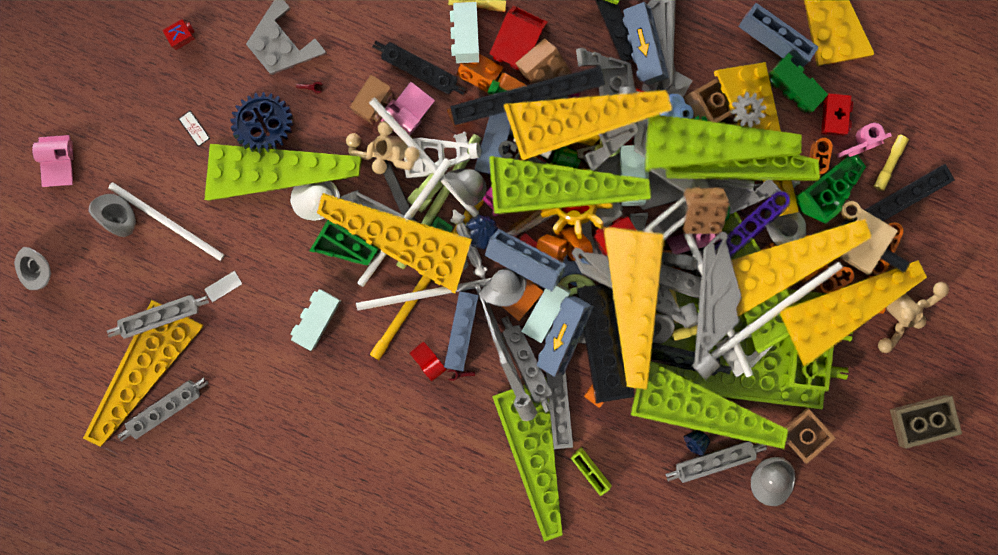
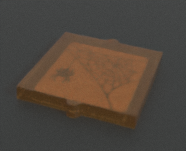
(524, 220)

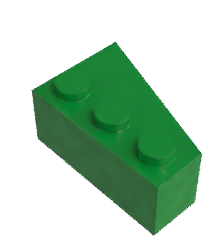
(796, 85)
(340, 243)

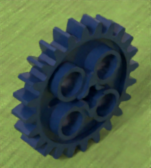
(245, 130)

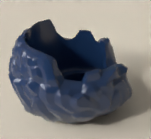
(481, 230)

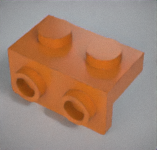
(480, 73)

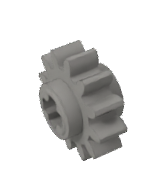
(755, 107)

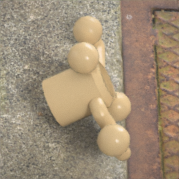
(384, 148)
(910, 314)

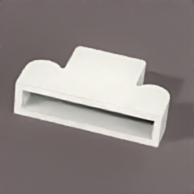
(670, 220)

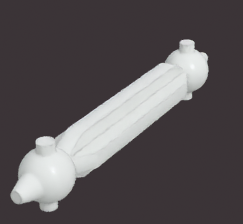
(473, 253)

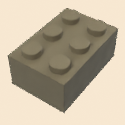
(925, 421)

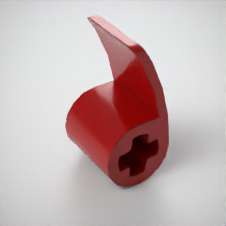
(428, 361)

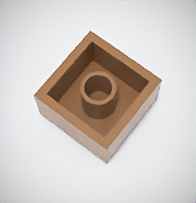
(542, 63)
(372, 89)
(709, 102)
(807, 435)

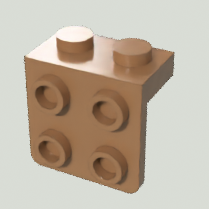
(705, 210)

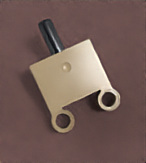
(868, 253)

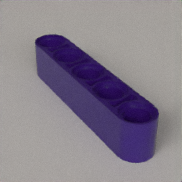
(755, 218)

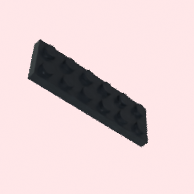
(604, 345)

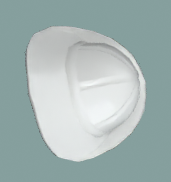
(306, 198)

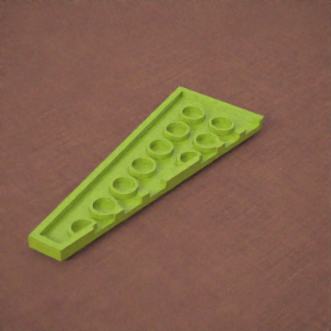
(694, 142)
(769, 168)
(241, 172)
(537, 186)
(775, 329)
(688, 405)
(535, 459)

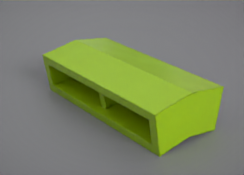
(593, 469)

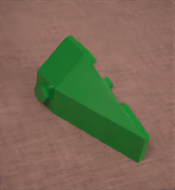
(826, 196)

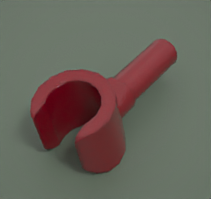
(310, 87)
(461, 374)

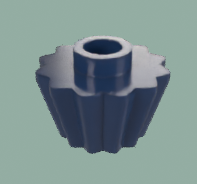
(697, 442)

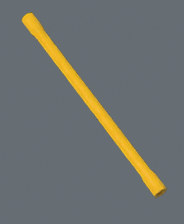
(383, 343)

